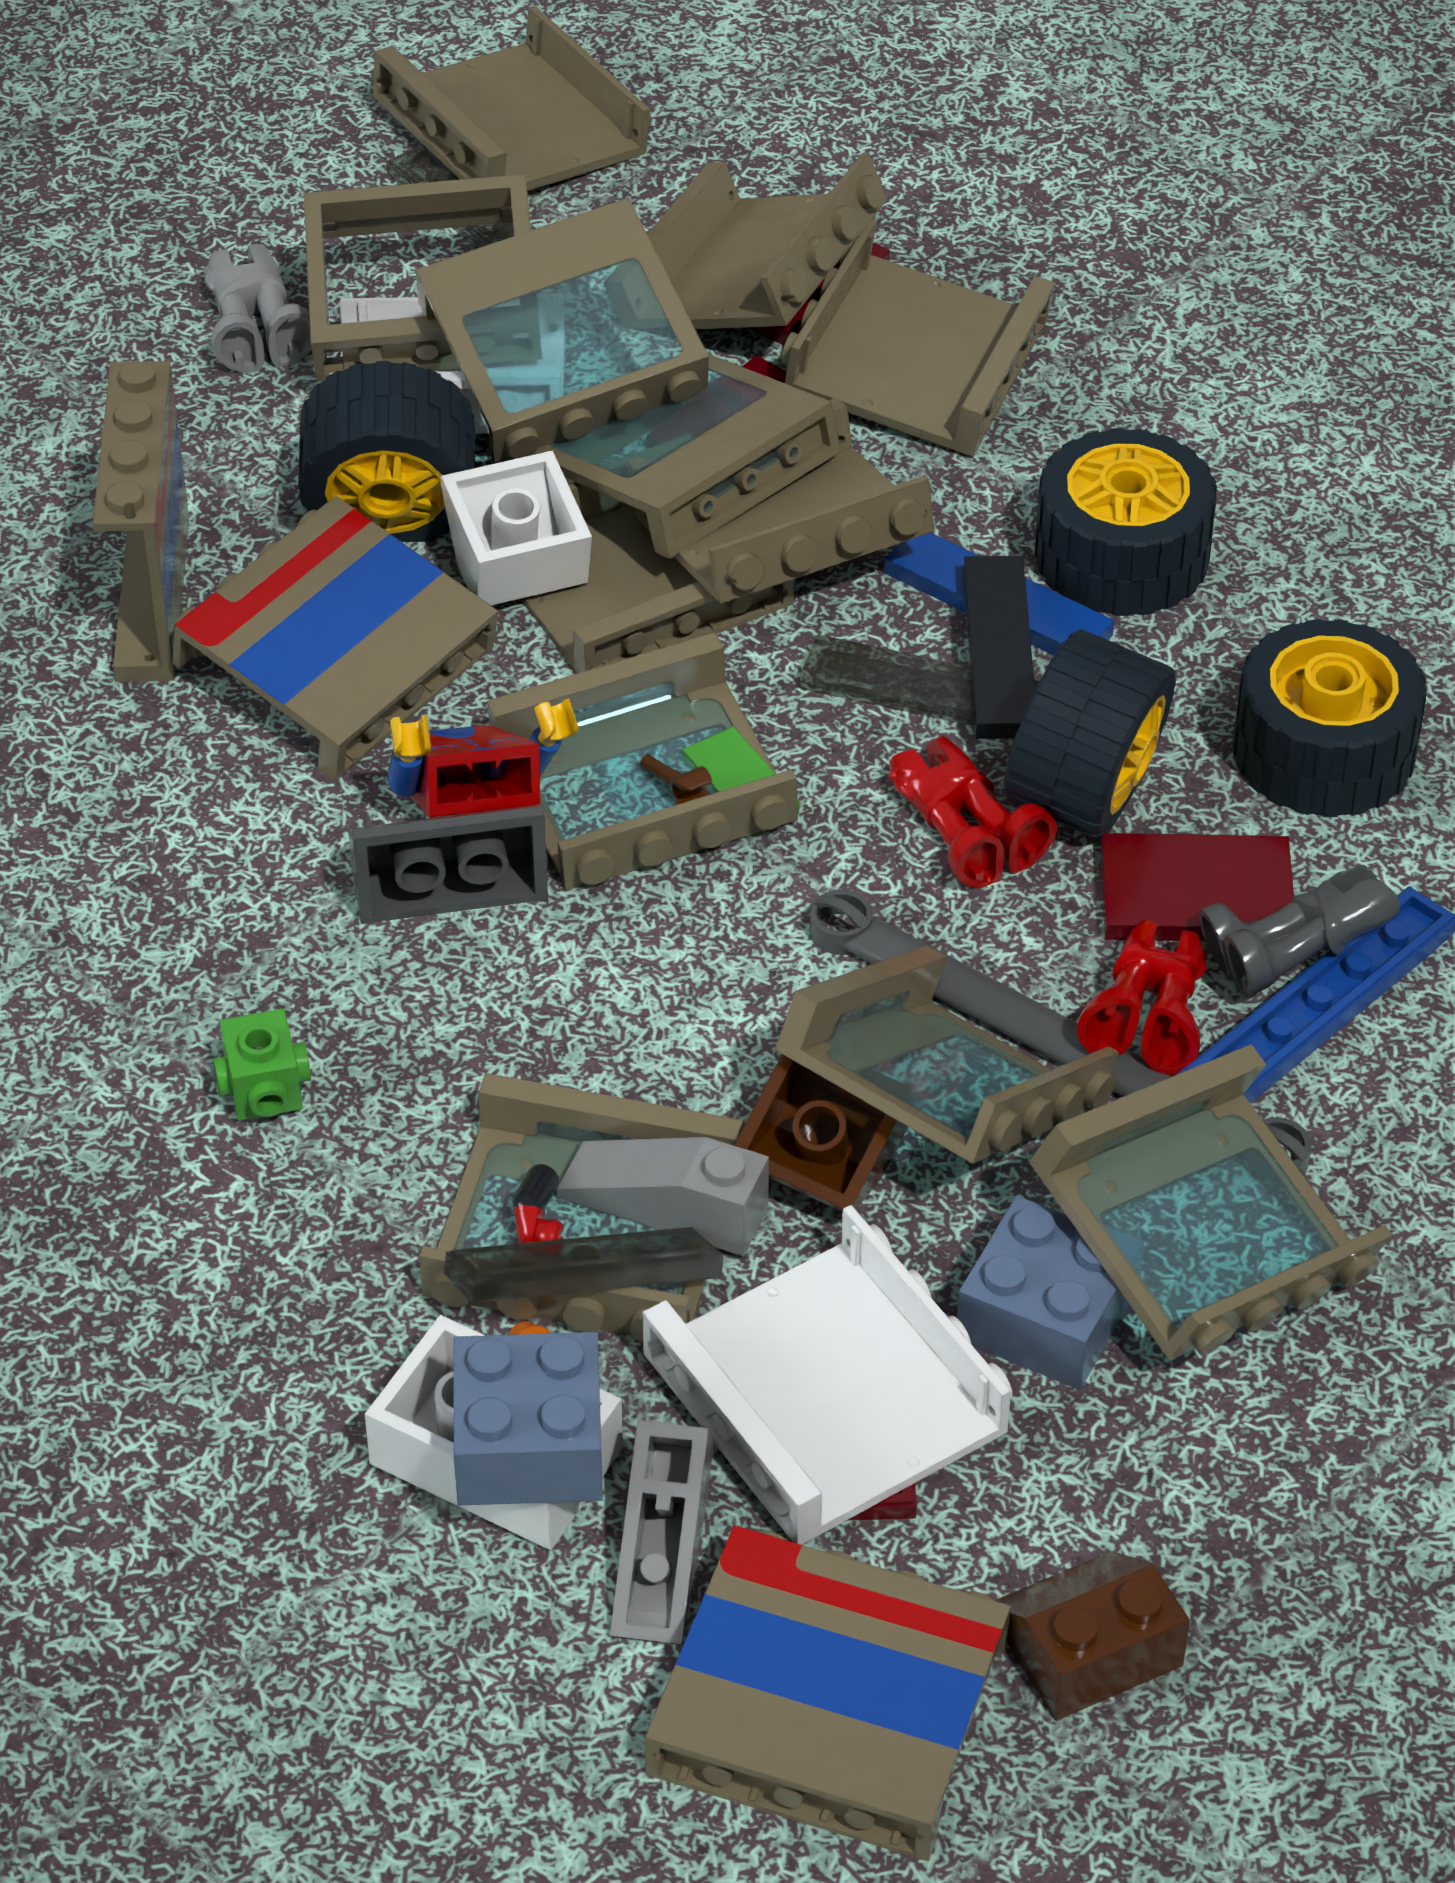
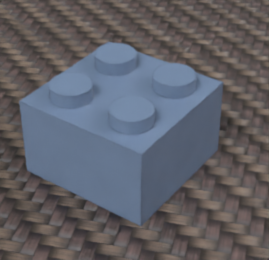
(1040, 1296)
(527, 1418)

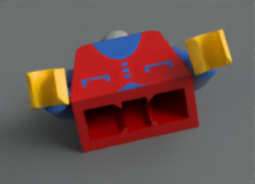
(475, 765)

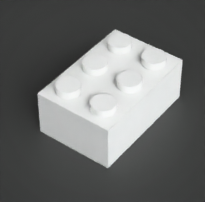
(414, 1436)

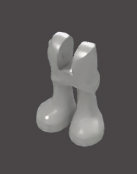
(243, 293)

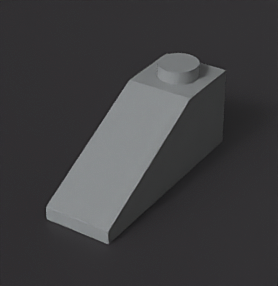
(674, 1185)
(661, 1531)

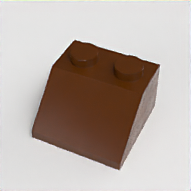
(820, 1136)
(1096, 1631)

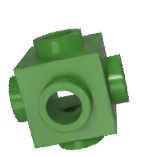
(263, 1078)

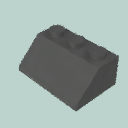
(449, 863)

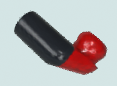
(530, 1206)

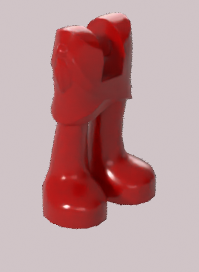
(956, 784)
(1170, 1032)

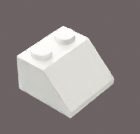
(516, 528)

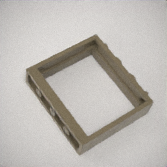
(389, 211)

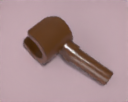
(683, 786)

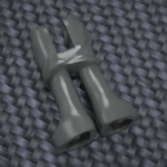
(1271, 946)

